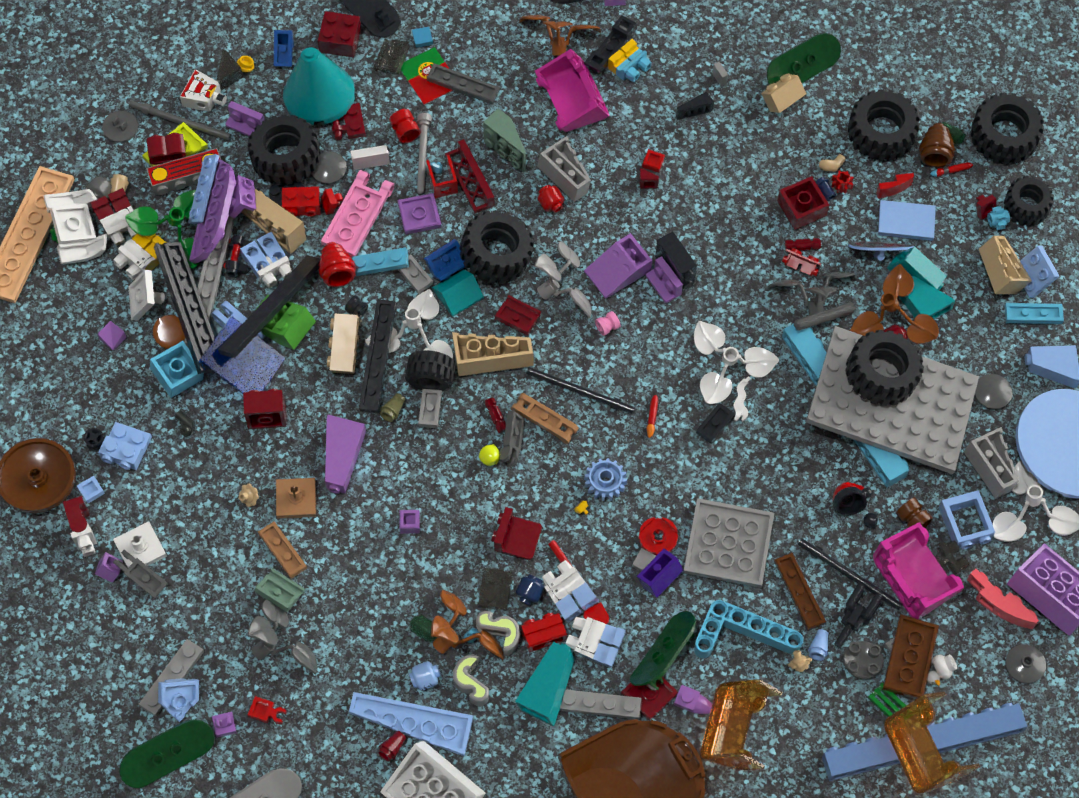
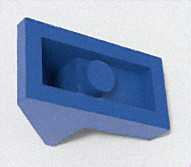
(283, 47)

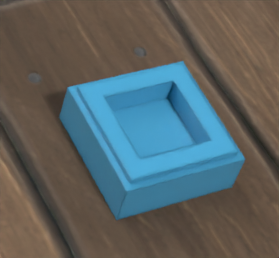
(422, 37)

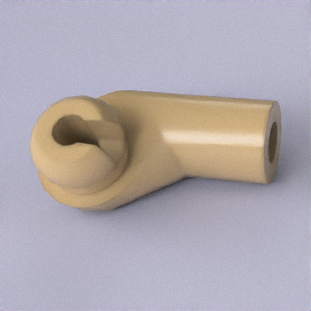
(832, 165)

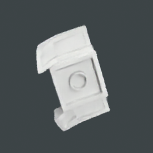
(74, 226)

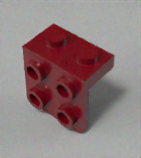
(516, 535)

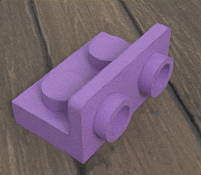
(243, 119)
(664, 281)

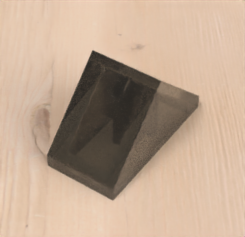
(228, 71)

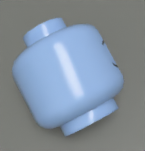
(424, 675)

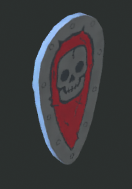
(878, 247)

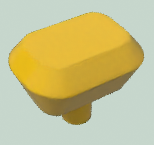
(581, 507)

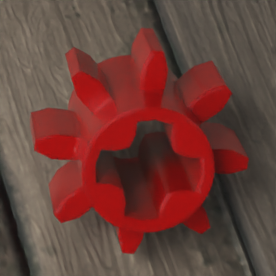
(842, 182)

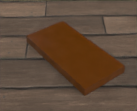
(910, 657)

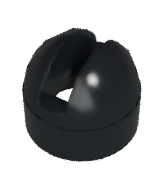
(871, 520)

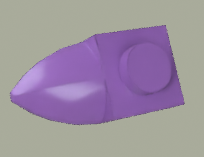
(692, 701)

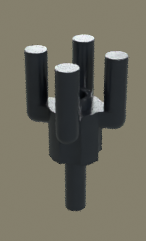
(857, 614)

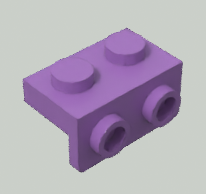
(242, 196)

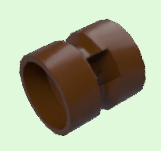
(912, 513)

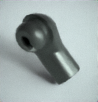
(187, 423)

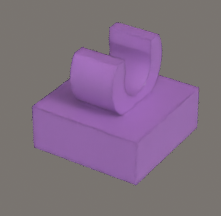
(224, 724)

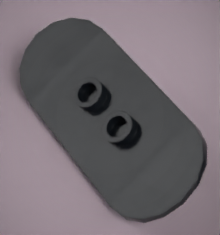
(375, 15)

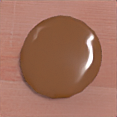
(168, 331)

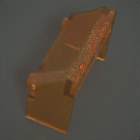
(730, 722)
(916, 747)

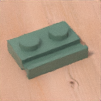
(279, 590)

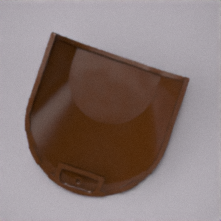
(634, 762)

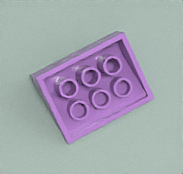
(1050, 587)

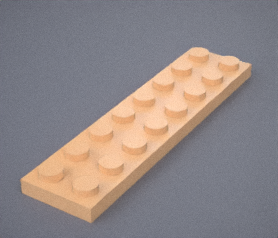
(29, 231)

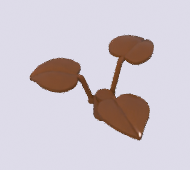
(558, 43)
(897, 284)
(448, 637)

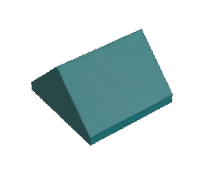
(458, 292)

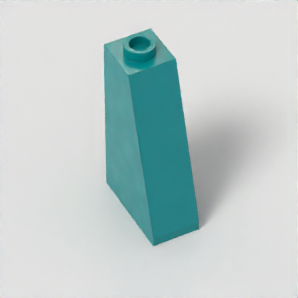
(547, 685)

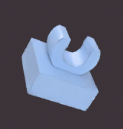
(90, 489)

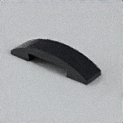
(615, 40)

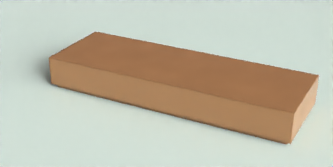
(282, 550)

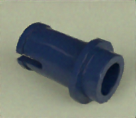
(825, 188)

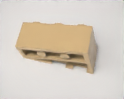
(1003, 266)
(343, 343)

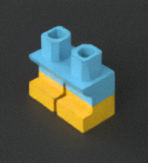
(627, 61)

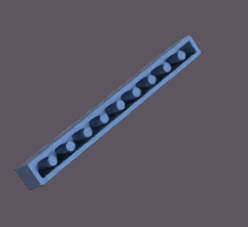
(947, 736)

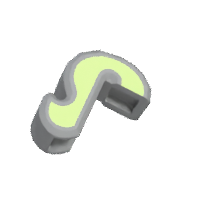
(500, 626)
(468, 684)

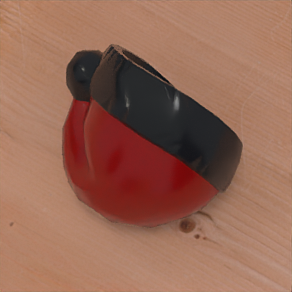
(850, 498)

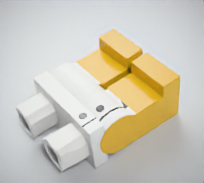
(138, 254)

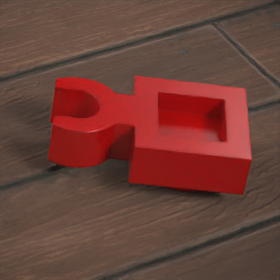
(264, 709)

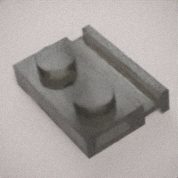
(391, 56)
(495, 589)

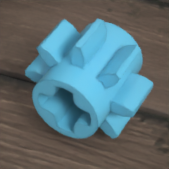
(998, 218)

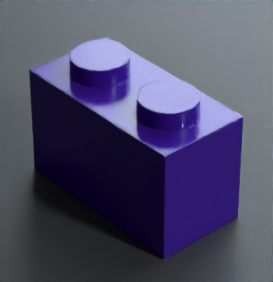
(660, 573)

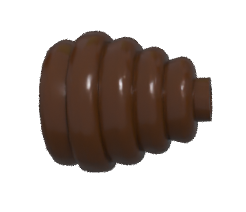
(937, 146)

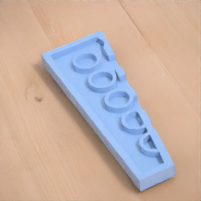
(433, 725)

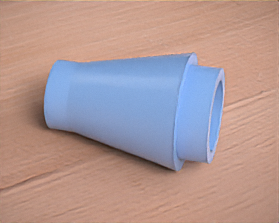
(819, 647)

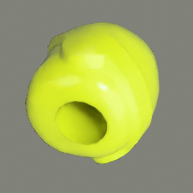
(489, 455)

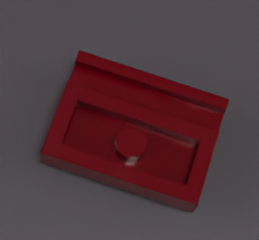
(518, 315)

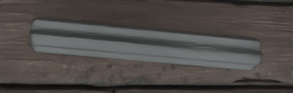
(824, 316)

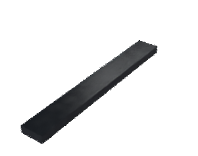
(270, 307)

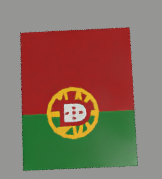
(416, 73)

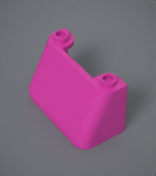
(572, 91)
(915, 572)

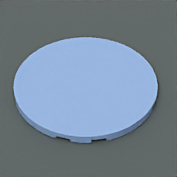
(1050, 440)

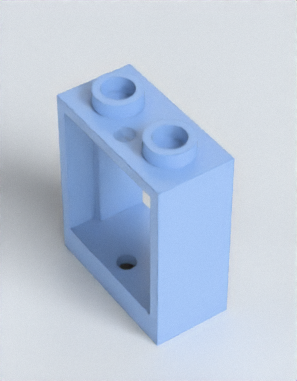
(960, 502)

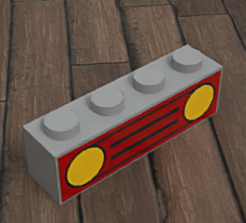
(177, 173)

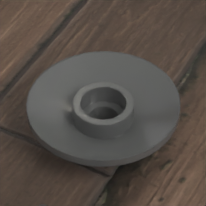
(1019, 669)

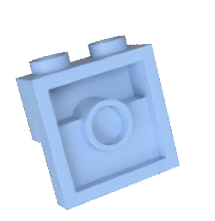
(124, 446)

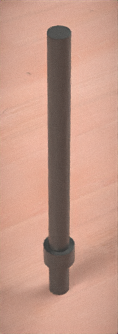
(147, 109)

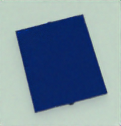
(252, 366)

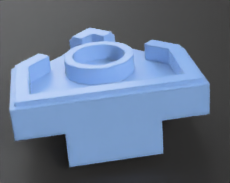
(178, 696)

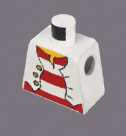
(202, 93)

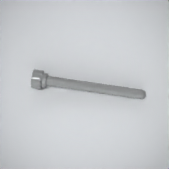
(424, 121)

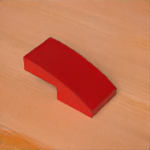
(900, 183)

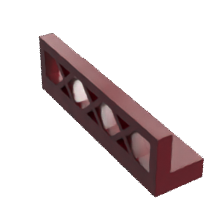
(477, 178)

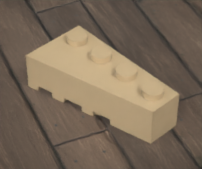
(490, 353)

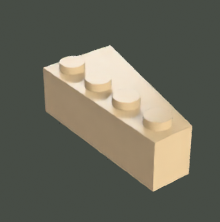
(273, 218)

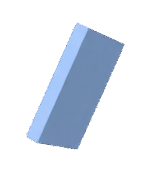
(906, 220)

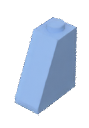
(1054, 363)

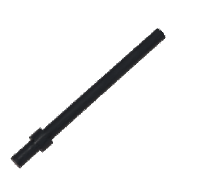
(614, 403)
(817, 552)

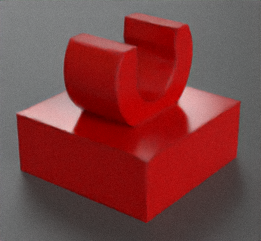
(330, 201)

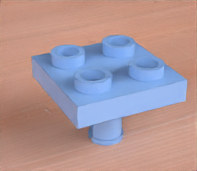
(1039, 270)

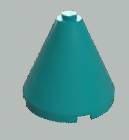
(318, 88)

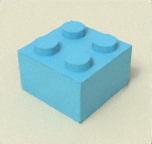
(175, 369)

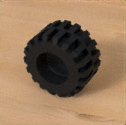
(1033, 189)
(430, 370)

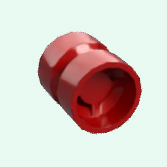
(404, 126)

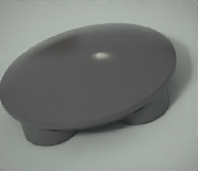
(330, 168)
(993, 391)
(863, 659)

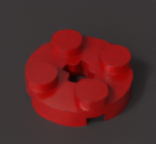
(658, 526)

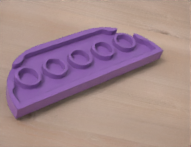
(216, 215)

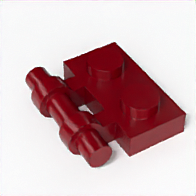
(353, 124)

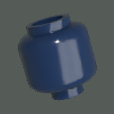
(530, 589)

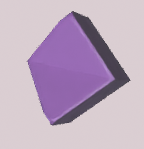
(112, 335)
(409, 521)
(107, 569)

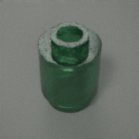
(422, 627)

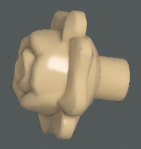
(248, 495)
(799, 661)

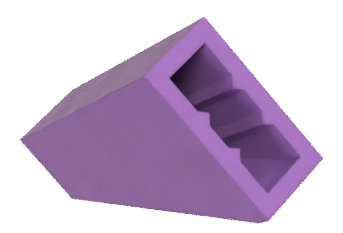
(342, 449)

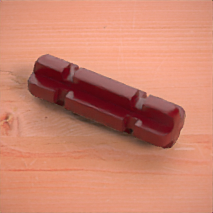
(803, 244)
(495, 414)

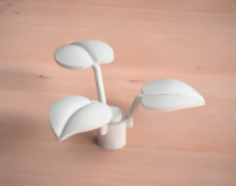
(424, 307)
(714, 386)
(1010, 528)

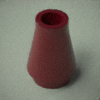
(389, 749)

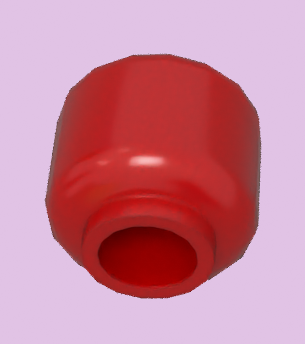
(551, 198)

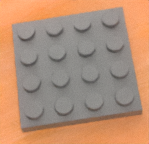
(729, 543)

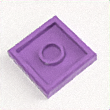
(419, 213)

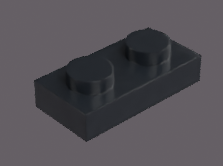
(715, 423)

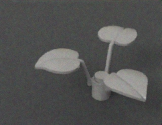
(551, 286)

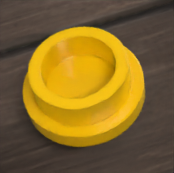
(246, 63)

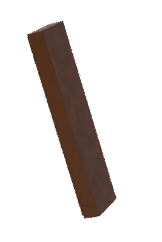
(799, 591)

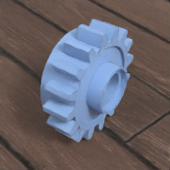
(605, 488)

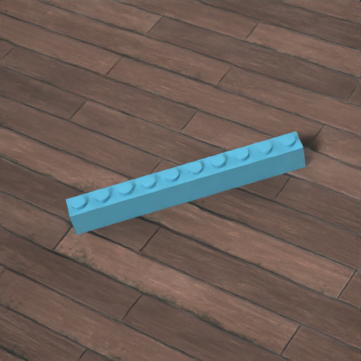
(811, 356)

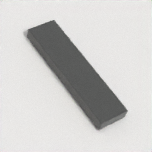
(463, 84)

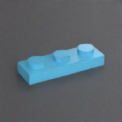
(381, 261)
(1034, 313)

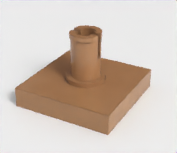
(295, 498)

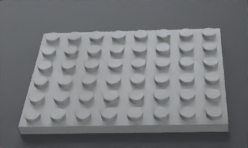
(922, 428)

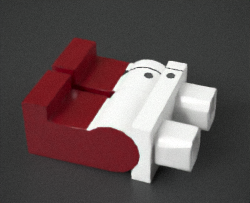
(113, 223)
(81, 532)

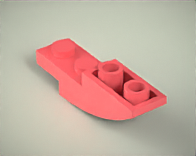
(1006, 607)

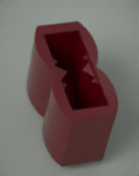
(165, 148)

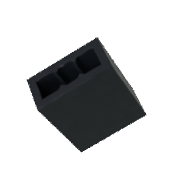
(677, 258)

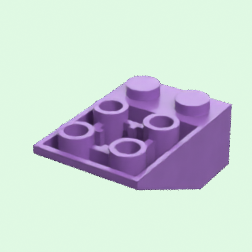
(619, 266)

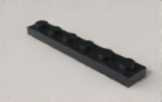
(377, 356)

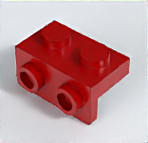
(301, 200)

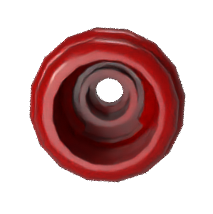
(336, 265)

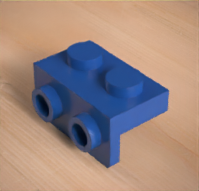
(445, 261)

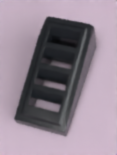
(696, 106)

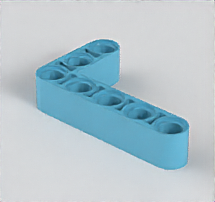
(744, 627)

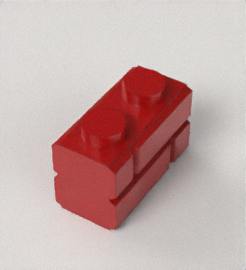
(543, 631)

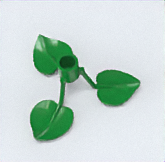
(144, 220)

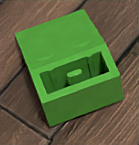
(289, 325)

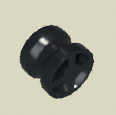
(356, 307)
(91, 436)

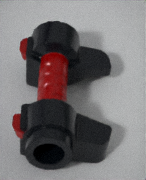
(234, 266)

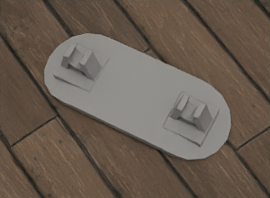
(274, 784)

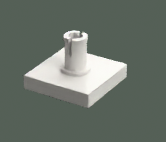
(142, 295)
(141, 544)

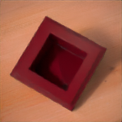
(648, 180)

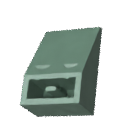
(503, 137)

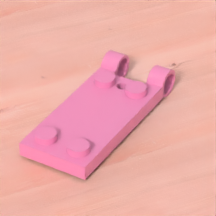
(357, 214)

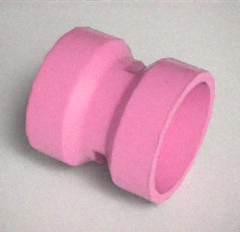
(607, 323)

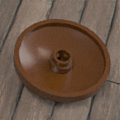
(36, 475)

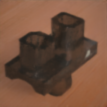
(946, 552)

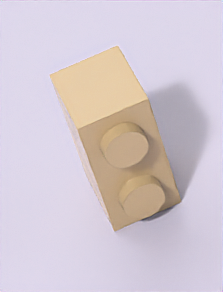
(783, 93)

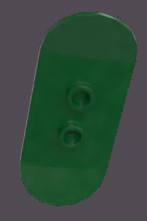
(806, 58)
(664, 650)
(166, 753)

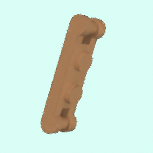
(545, 417)

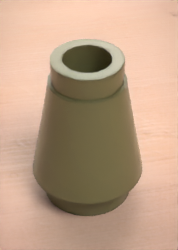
(392, 408)

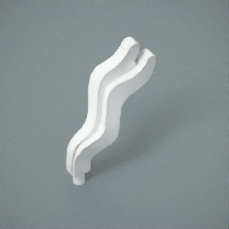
(739, 406)

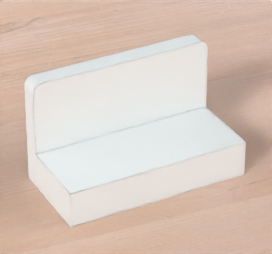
(370, 157)

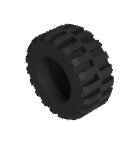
(1011, 109)
(880, 144)
(289, 166)
(500, 227)
(892, 349)

